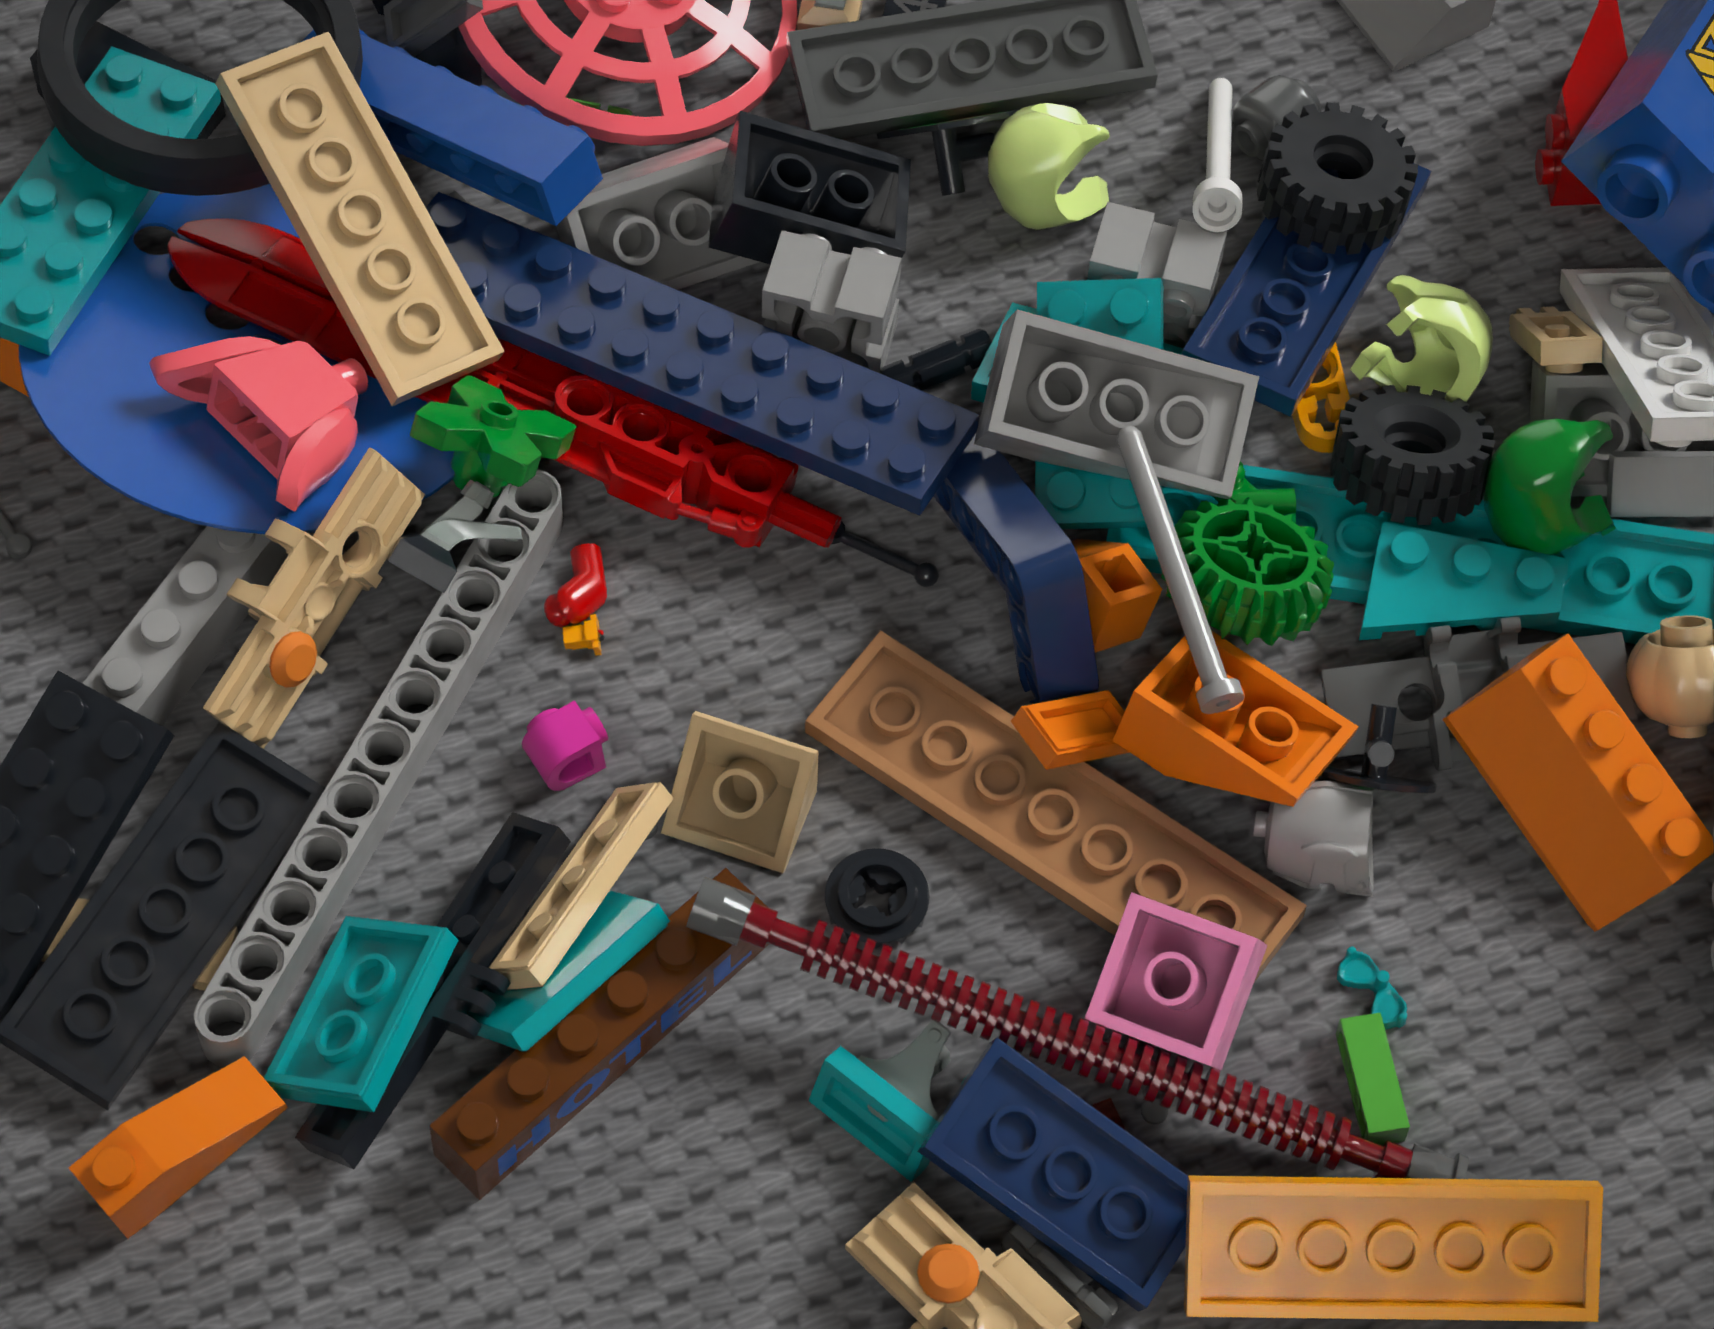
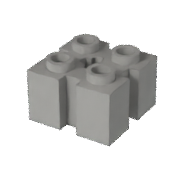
(1182, 256)
(833, 298)

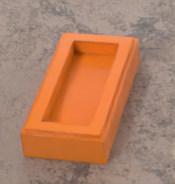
(1071, 728)

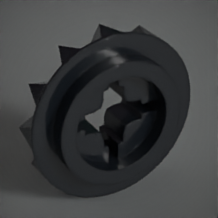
(886, 873)

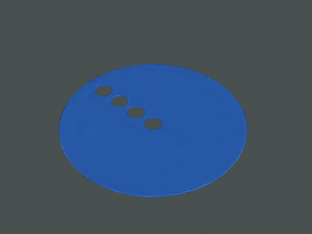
(169, 450)

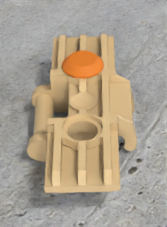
(310, 597)
(949, 1277)

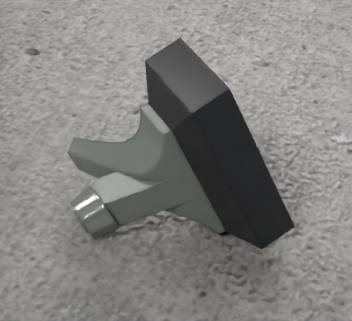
(427, 551)

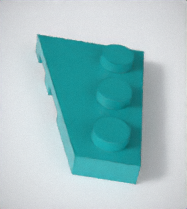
(1457, 581)

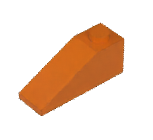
(176, 1144)

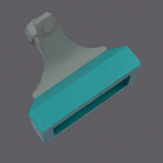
(887, 1099)

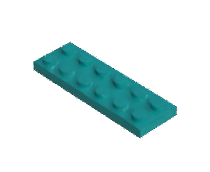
(73, 219)

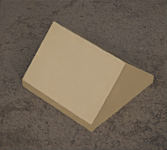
(741, 792)

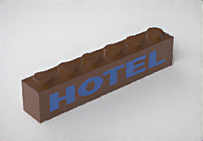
(582, 1055)

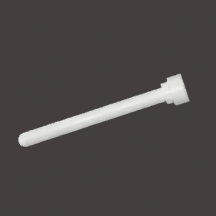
(1217, 198)

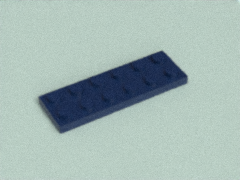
(1287, 307)

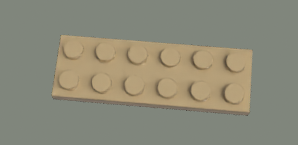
(359, 218)

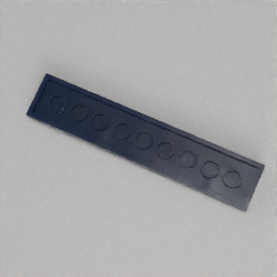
(705, 360)

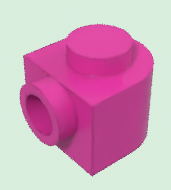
(565, 745)

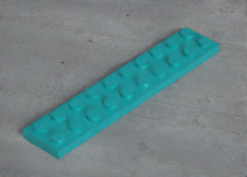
(1610, 585)

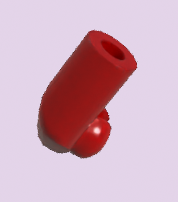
(582, 593)

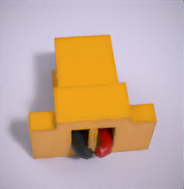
(584, 636)

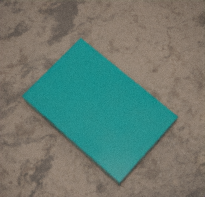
(604, 945)
(360, 1012)

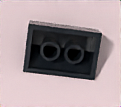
(806, 184)

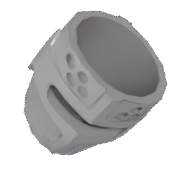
(1322, 838)

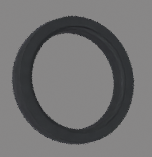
(145, 157)

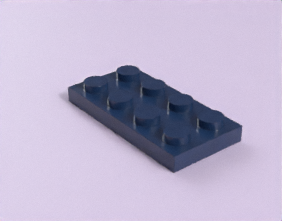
(1064, 1173)

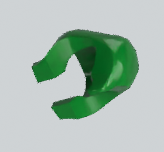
(1533, 485)

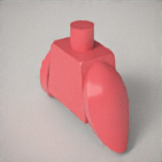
(276, 403)

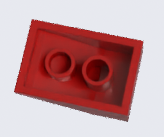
(1590, 76)

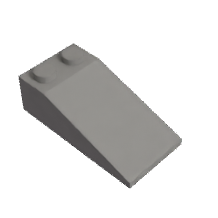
(1070, 389)

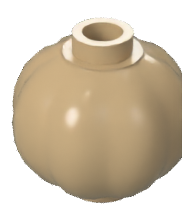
(1674, 675)

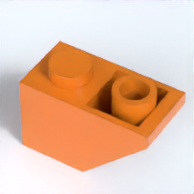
(1117, 590)

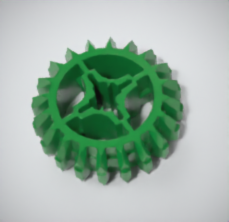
(1255, 569)

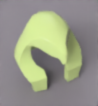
(1034, 157)
(1449, 341)

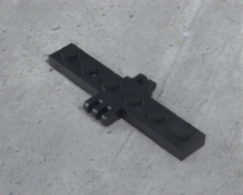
(481, 921)

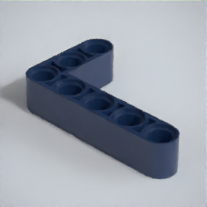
(1032, 565)

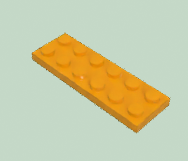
(1393, 1248)

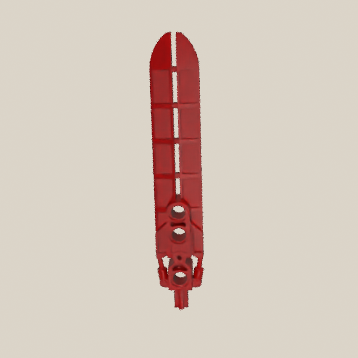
(619, 439)

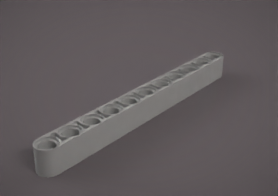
(374, 786)

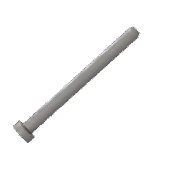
(1218, 690)

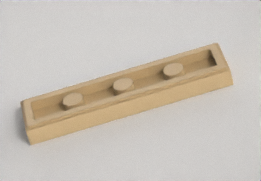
(581, 884)

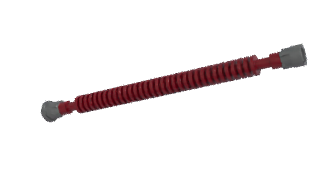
(734, 916)

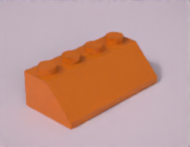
(1580, 783)

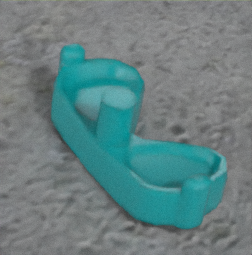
(1360, 972)

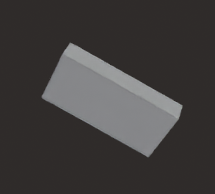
(1661, 484)

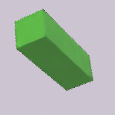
(1372, 1079)

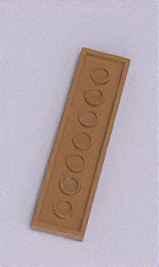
(1055, 825)

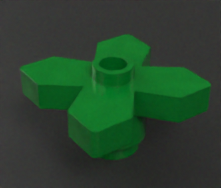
(490, 436)

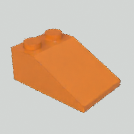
(1260, 748)

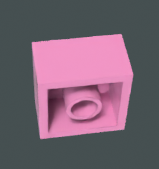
(1176, 981)

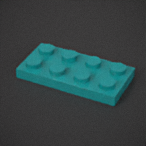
(1120, 309)

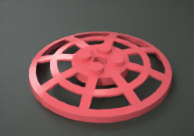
(636, 23)

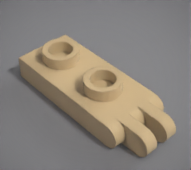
(1556, 339)

